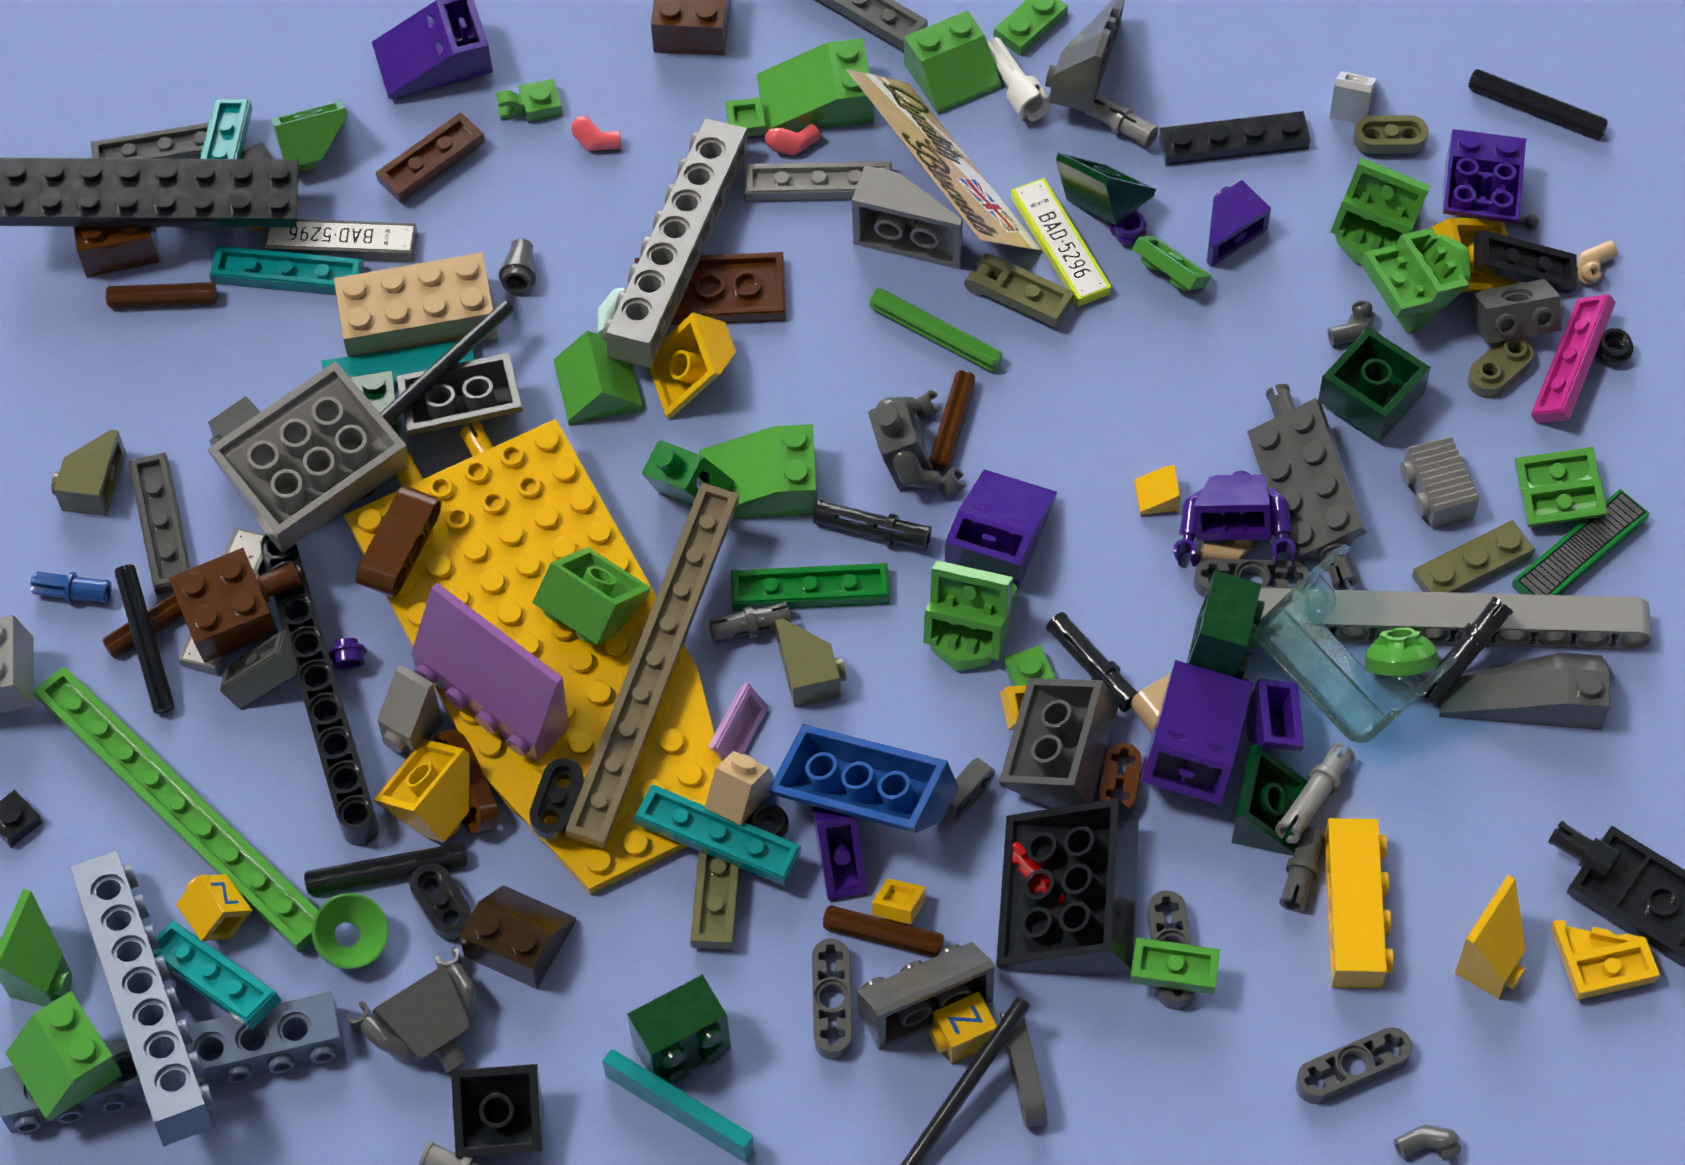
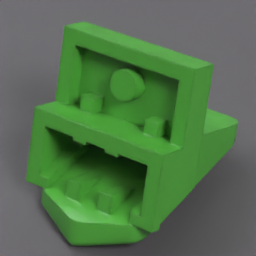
(1377, 209)
(1418, 275)
(968, 615)

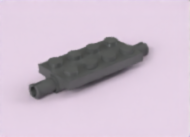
(1306, 468)

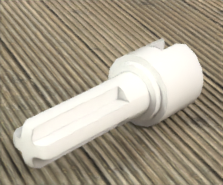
(1023, 91)

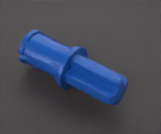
(71, 587)

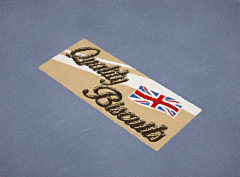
(944, 161)

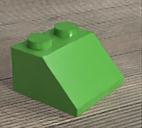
(951, 62)
(590, 595)
(61, 1057)

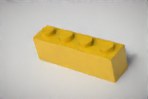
(1356, 903)

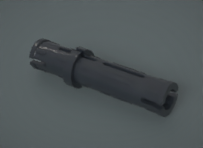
(915, 536)
(1469, 646)
(1091, 659)

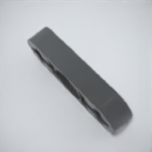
(1239, 567)
(1178, 933)
(821, 1026)
(1321, 1067)
(1025, 1076)

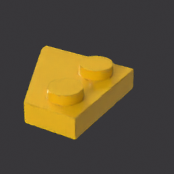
(1602, 960)

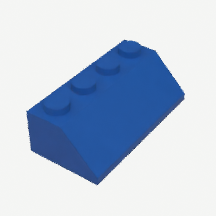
(865, 780)

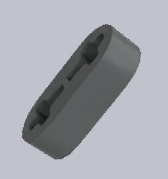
(971, 784)

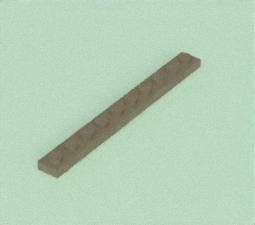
(652, 666)

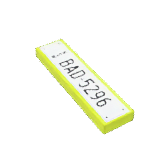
(1060, 242)

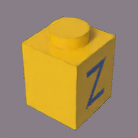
(213, 907)
(962, 1027)

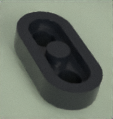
(556, 801)
(442, 903)

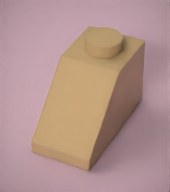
(738, 787)

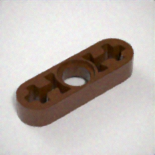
(482, 806)

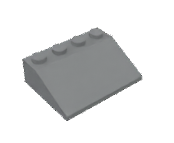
(309, 456)

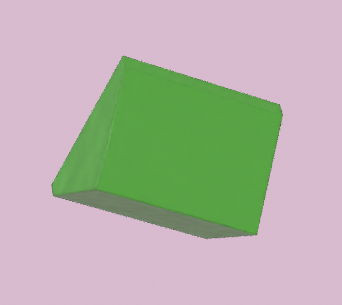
(593, 382)

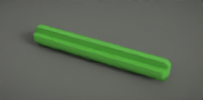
(935, 329)

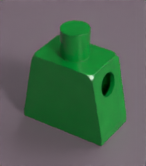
(675, 472)

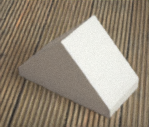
(1351, 97)

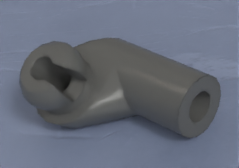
(1357, 323)
(1429, 1136)

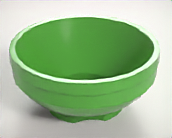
(1401, 653)
(361, 913)

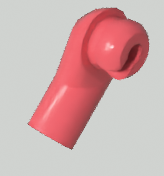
(592, 138)
(792, 142)

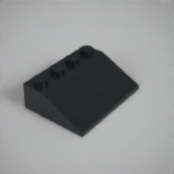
(1091, 861)

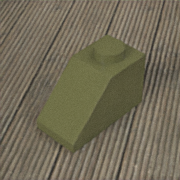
(90, 475)
(808, 665)

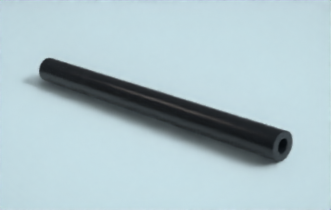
(447, 362)
(967, 1082)

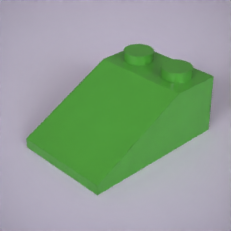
(816, 88)
(770, 470)

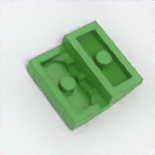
(1560, 487)

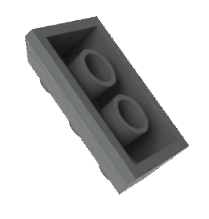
(463, 395)
(1060, 741)
(906, 1001)

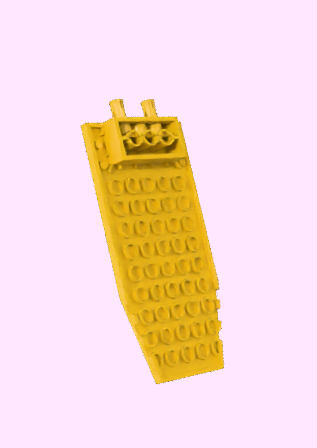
(492, 544)

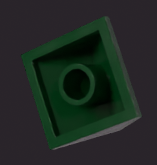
(1101, 188)
(1264, 799)

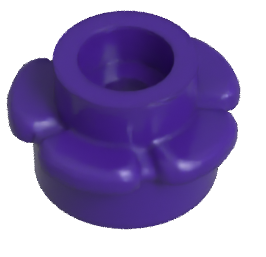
(1135, 222)
(347, 654)

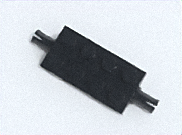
(1628, 886)

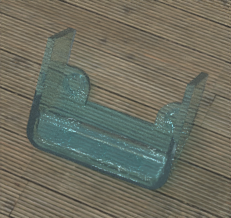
(1325, 667)

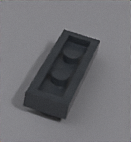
(1524, 260)

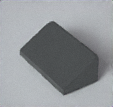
(259, 670)

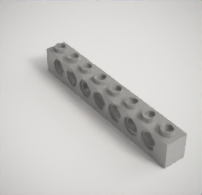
(676, 243)

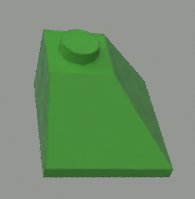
(309, 133)
(30, 956)

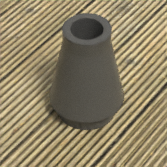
(518, 268)

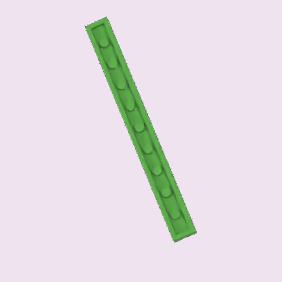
(179, 806)

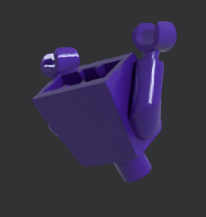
(1235, 509)

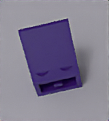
(433, 48)
(1484, 176)
(999, 525)
(1197, 732)

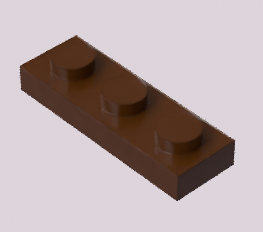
(430, 157)

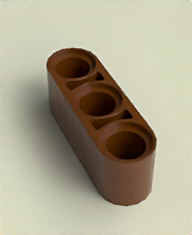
(398, 541)

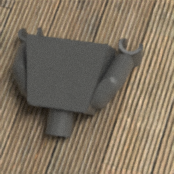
(904, 447)
(424, 1016)

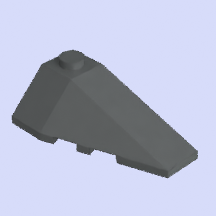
(1084, 61)
(1538, 691)

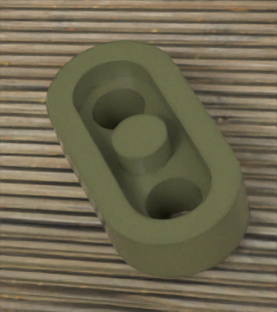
(1390, 134)
(1503, 364)

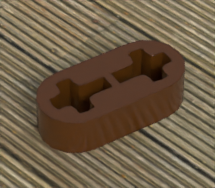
(1129, 781)

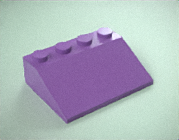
(490, 675)

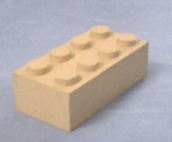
(413, 304)

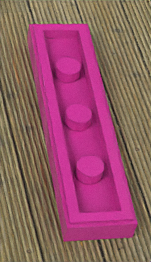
(1573, 359)

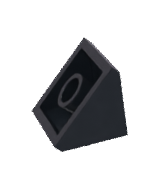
(497, 1110)

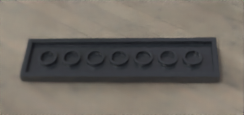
(148, 192)

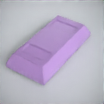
(739, 723)

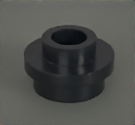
(1618, 339)
(773, 813)

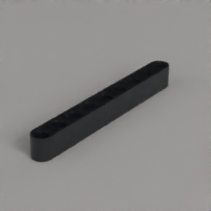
(323, 701)

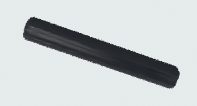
(1538, 103)
(144, 639)
(382, 868)

